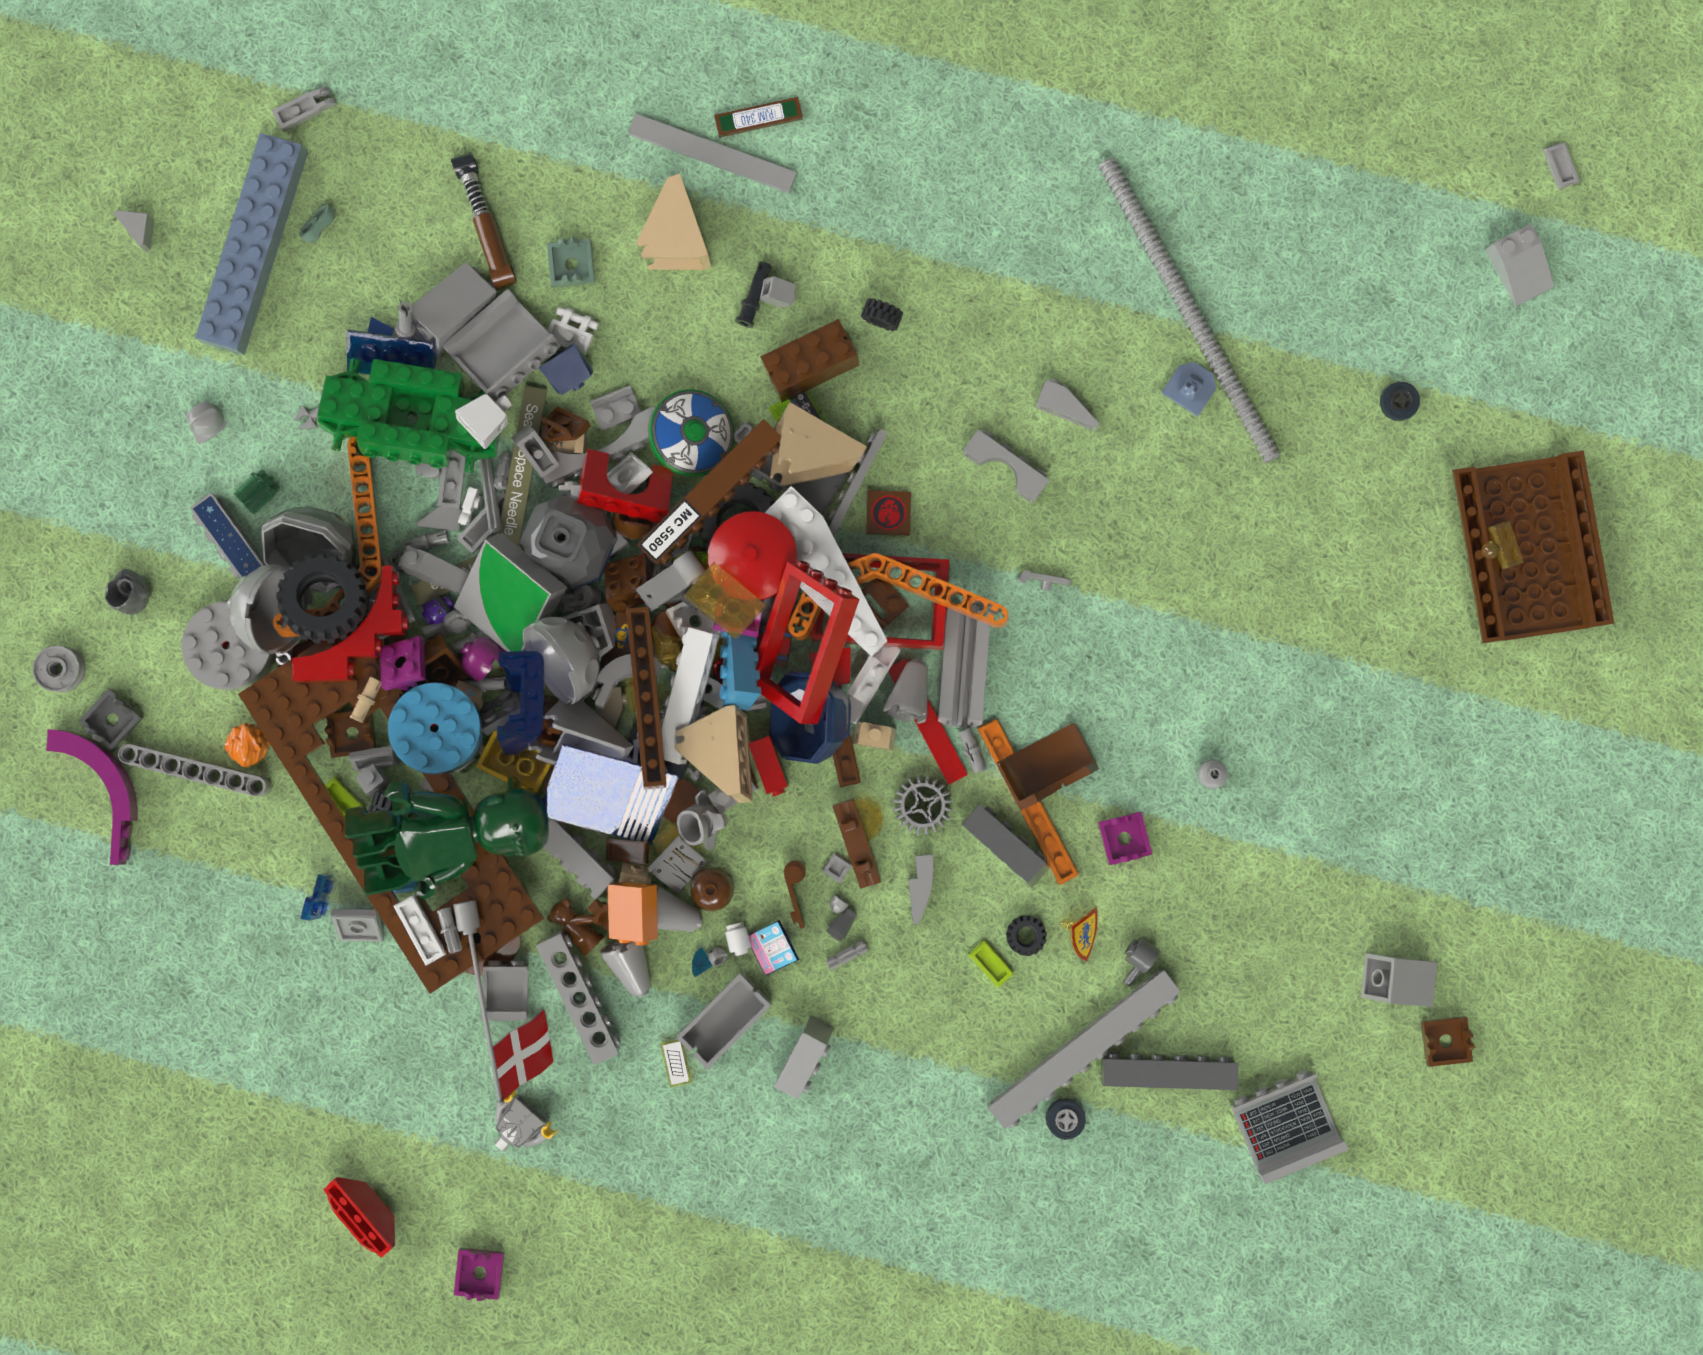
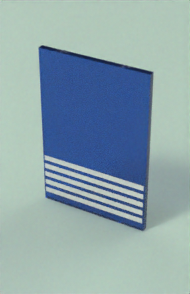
(605, 795)

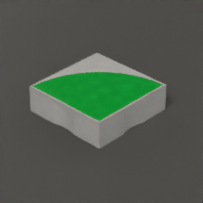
(507, 592)

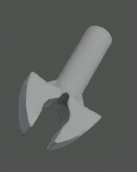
(310, 424)

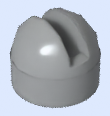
(838, 905)
(716, 953)

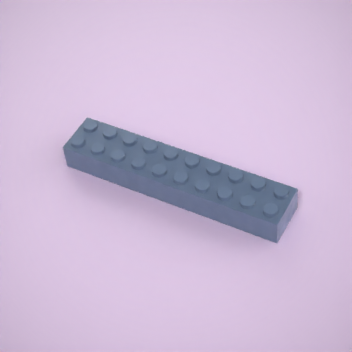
(252, 244)

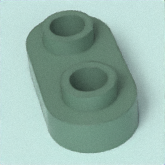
(322, 217)

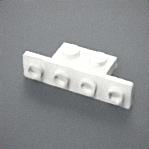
(870, 679)

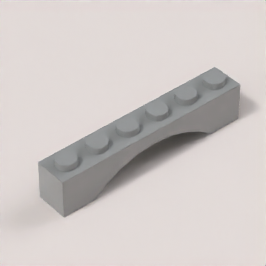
(632, 439)

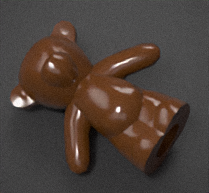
(576, 926)

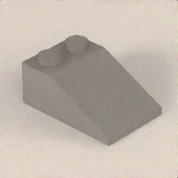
(1521, 264)

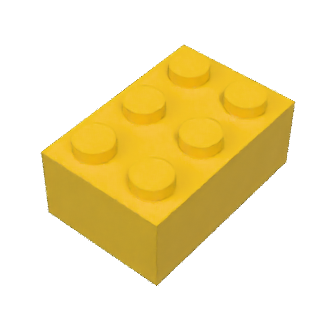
(523, 766)

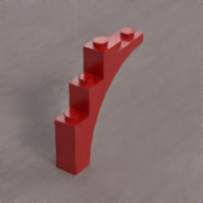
(382, 620)

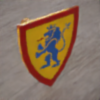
(1082, 933)

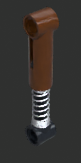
(484, 222)

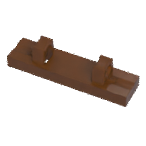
(856, 843)

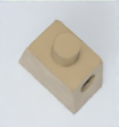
(874, 736)

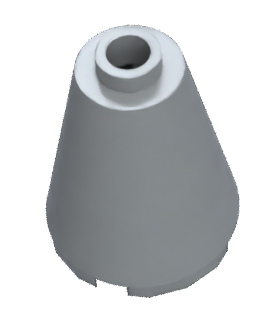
(909, 694)
(675, 913)
(629, 965)

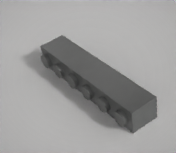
(1169, 1073)

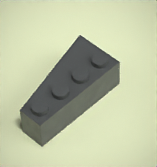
(1006, 845)

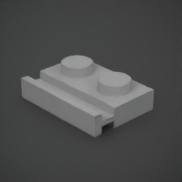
(615, 408)

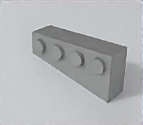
(579, 859)

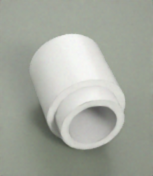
(738, 938)

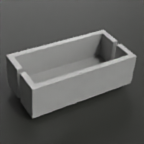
(724, 1020)

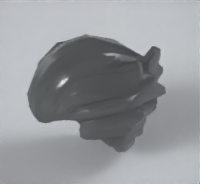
(127, 592)

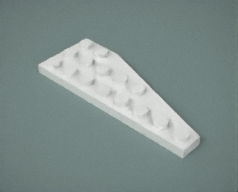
(819, 548)

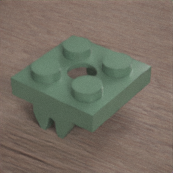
(563, 250)

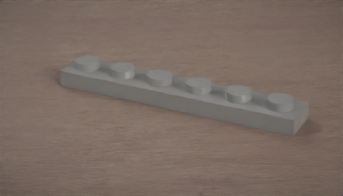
(855, 480)

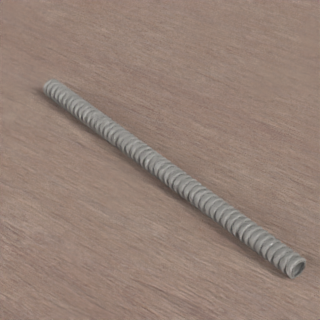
(1188, 309)

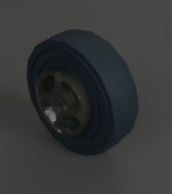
(1405, 395)

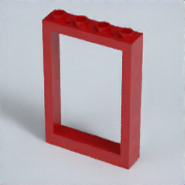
(942, 570)
(839, 623)

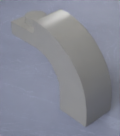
(614, 673)

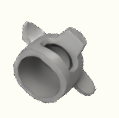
(701, 822)

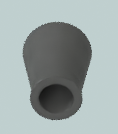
(841, 925)

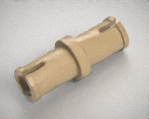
(366, 699)

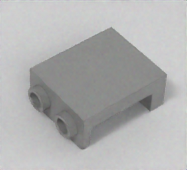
(505, 990)

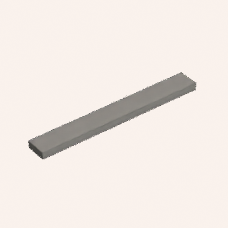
(712, 153)

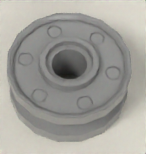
(45, 669)

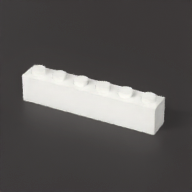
(687, 688)

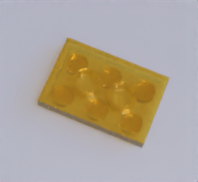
(725, 601)

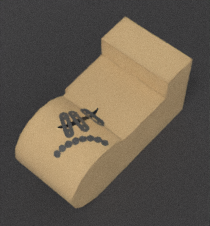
(569, 447)

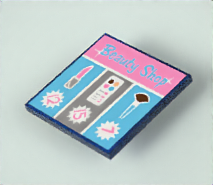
(772, 948)

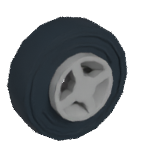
(1065, 1127)

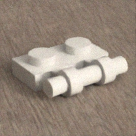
(568, 334)

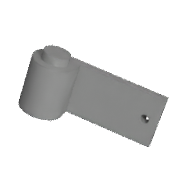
(671, 581)

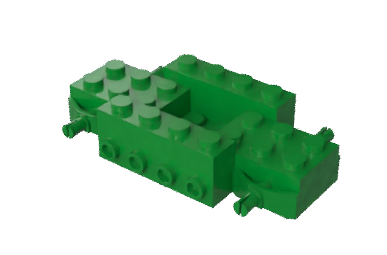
(379, 413)

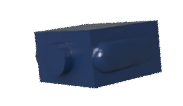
(567, 369)

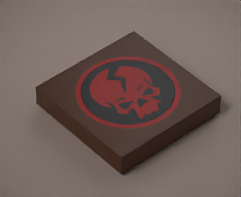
(888, 513)

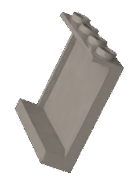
(501, 346)

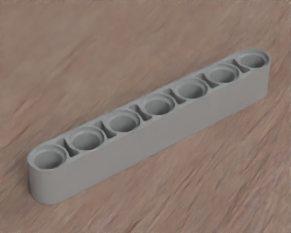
(185, 767)

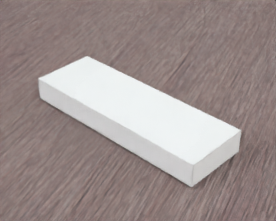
(420, 929)

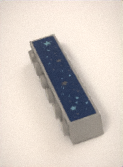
(227, 535)

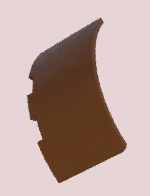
(1047, 764)

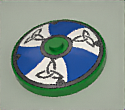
(691, 432)

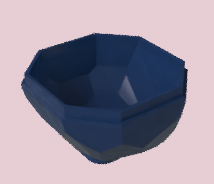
(818, 740)

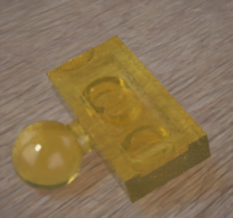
(1502, 545)

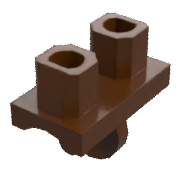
(600, 912)

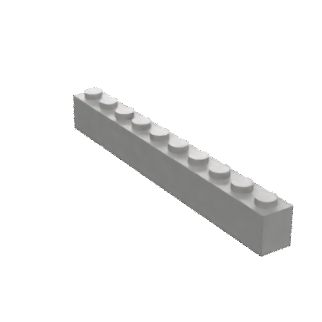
(1083, 1048)

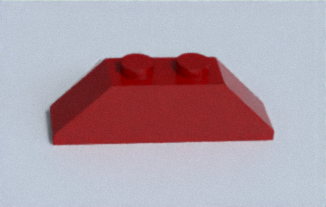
(362, 1214)

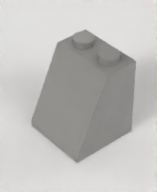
(1399, 980)

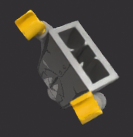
(520, 1124)

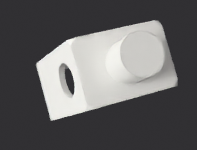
(484, 418)

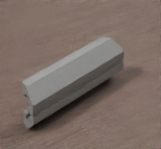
(963, 670)

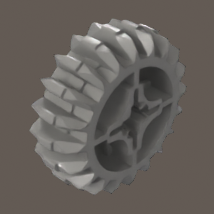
(939, 796)

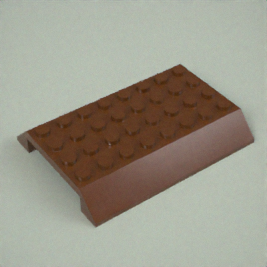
(1557, 533)

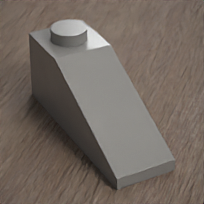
(1063, 404)
(432, 569)

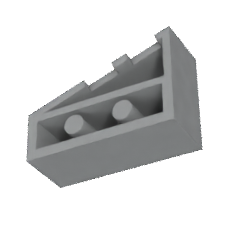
(805, 1058)

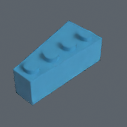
(739, 671)

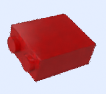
(769, 766)

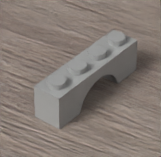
(984, 449)

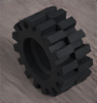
(882, 314)
(1033, 947)

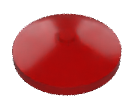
(754, 551)

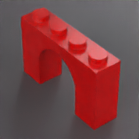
(599, 493)

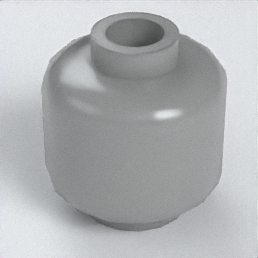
(1204, 774)

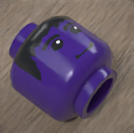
(437, 608)

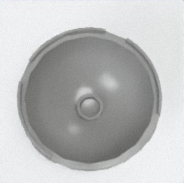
(255, 606)
(568, 656)

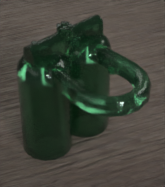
(257, 491)

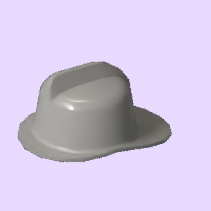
(205, 421)

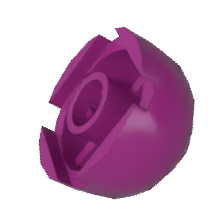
(479, 656)

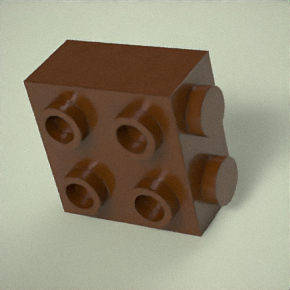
(623, 579)

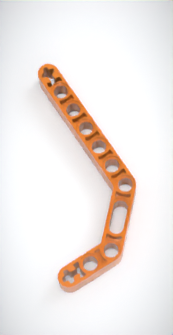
(365, 541)
(904, 582)

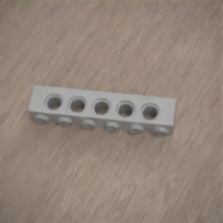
(597, 1049)

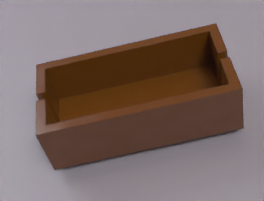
(810, 360)

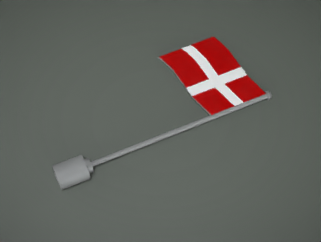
(522, 1051)

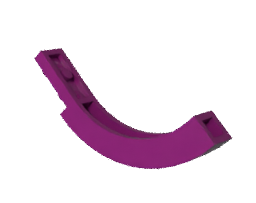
(114, 778)

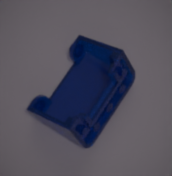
(526, 675)

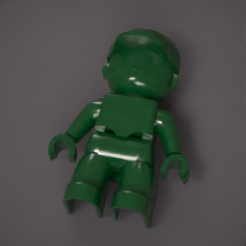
(440, 836)

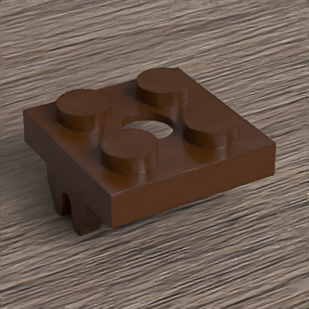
(337, 740)
(1458, 1052)

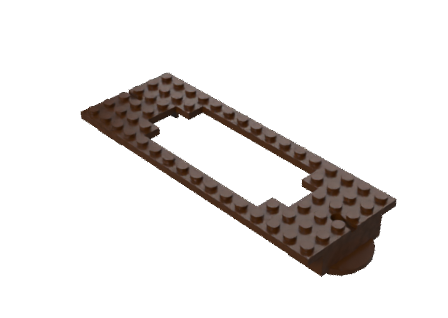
(287, 719)

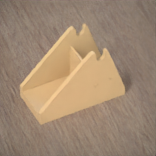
(672, 232)
(812, 449)
(721, 750)

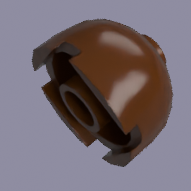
(631, 526)
(712, 889)

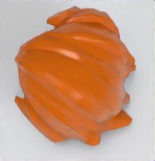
(246, 744)

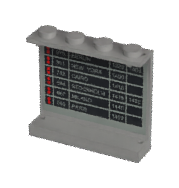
(1287, 1126)

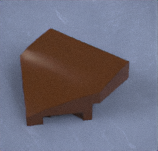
(563, 426)

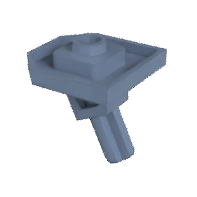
(1190, 387)

